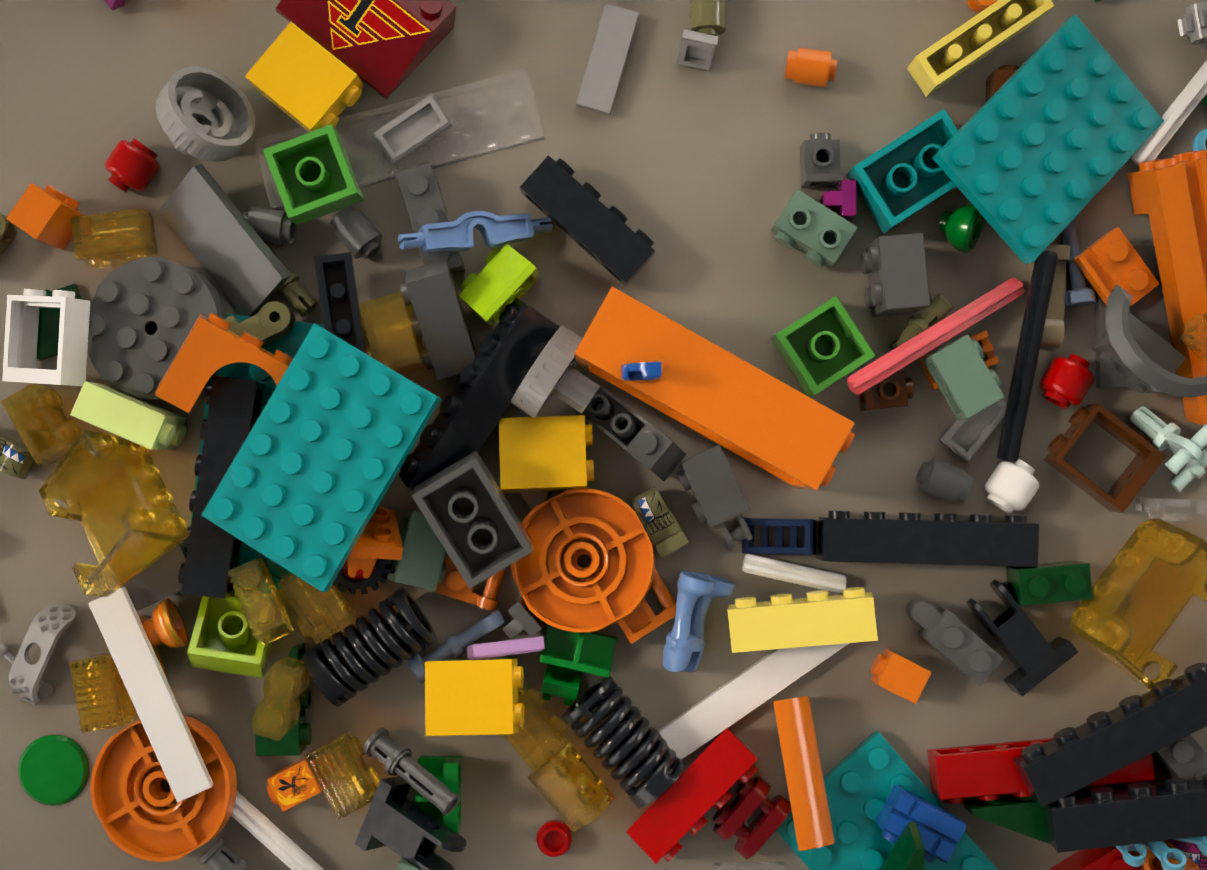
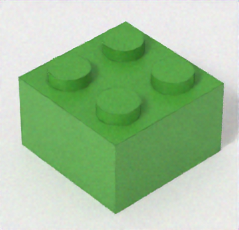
(313, 175)
(822, 346)

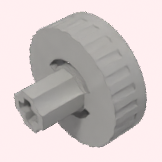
(195, 126)
(554, 375)

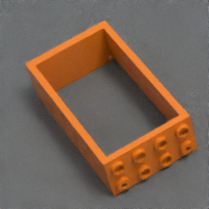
(716, 393)

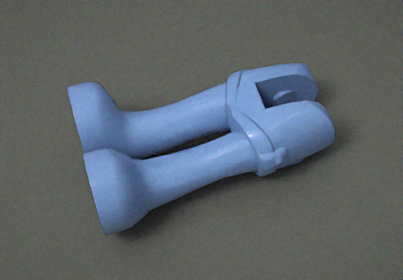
(686, 640)

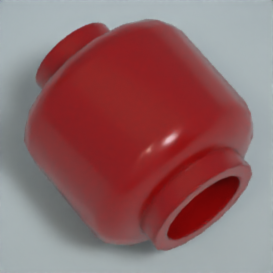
(131, 165)
(1067, 381)

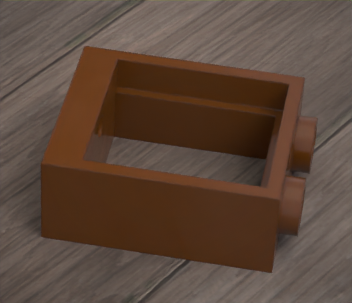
(1134, 476)

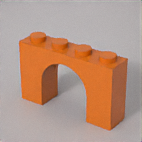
(207, 350)

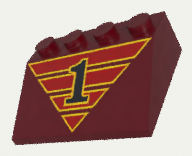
(374, 37)

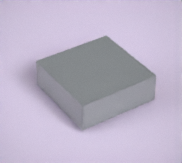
(697, 50)

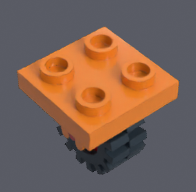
(372, 554)

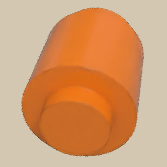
(810, 67)

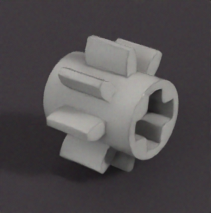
(1194, 23)

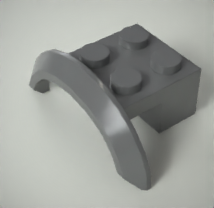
(1142, 353)

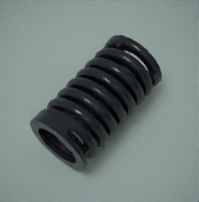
(360, 642)
(620, 753)

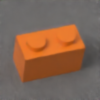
(46, 215)

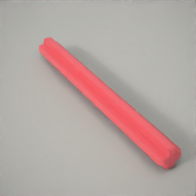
(935, 336)

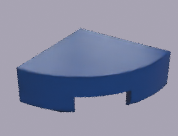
(641, 371)

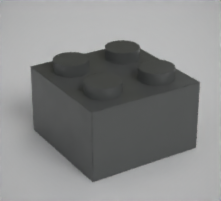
(896, 275)

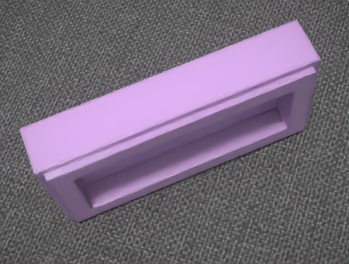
(505, 648)

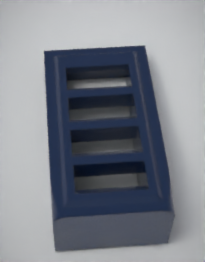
(810, 536)

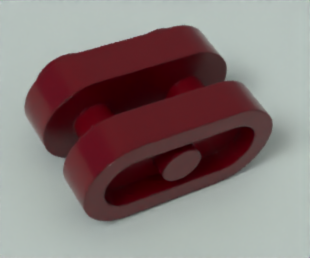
(731, 818)

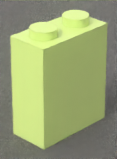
(129, 416)

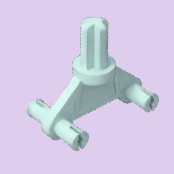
(1186, 452)

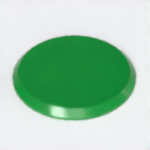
(53, 770)

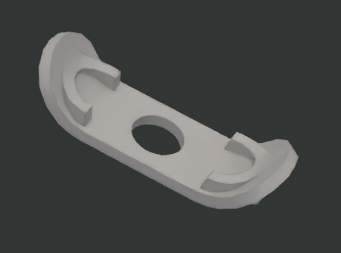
(45, 632)

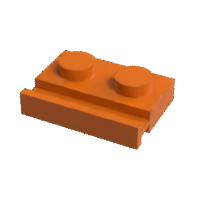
(1115, 262)

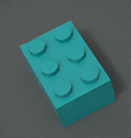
(903, 175)

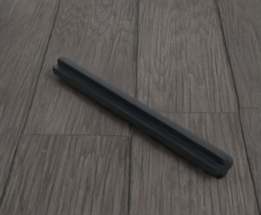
(1027, 356)

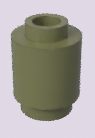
(708, 16)

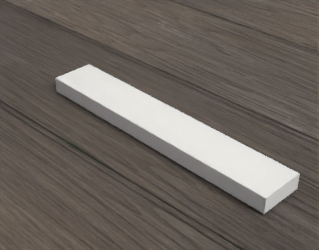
(151, 694)
(742, 696)

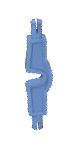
(459, 233)

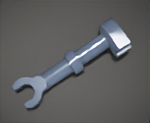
(1080, 294)
(456, 644)

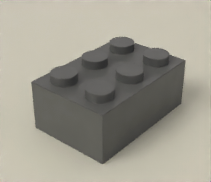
(472, 519)

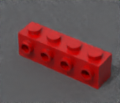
(692, 795)

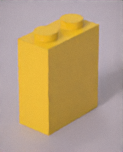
(305, 80)
(544, 453)
(473, 697)

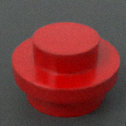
(554, 838)

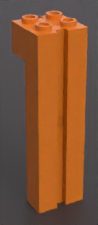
(1176, 201)

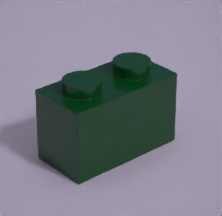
(1050, 582)

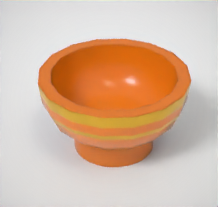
(166, 626)

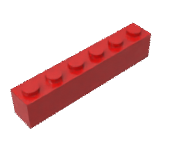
(990, 771)

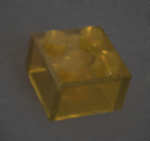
(391, 333)

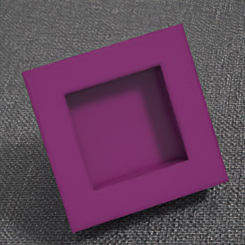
(842, 200)

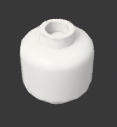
(1012, 486)

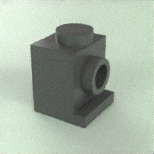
(818, 174)

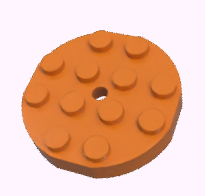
(619, 569)
(144, 816)

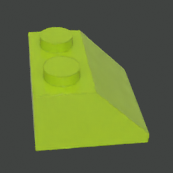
(497, 285)
(225, 641)

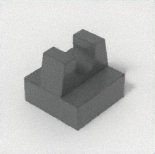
(522, 620)

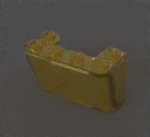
(120, 505)
(1143, 597)

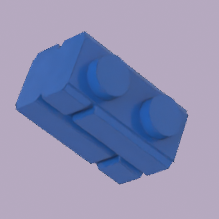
(936, 826)

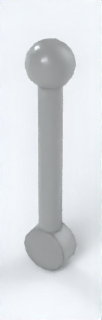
(46, 688)

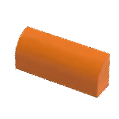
(804, 773)

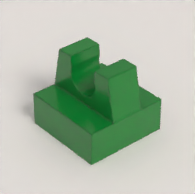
(561, 682)

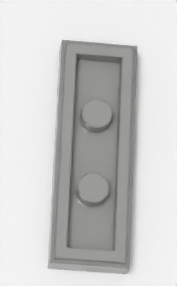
(607, 59)

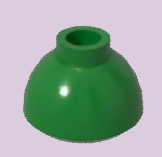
(962, 227)

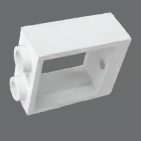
(22, 338)

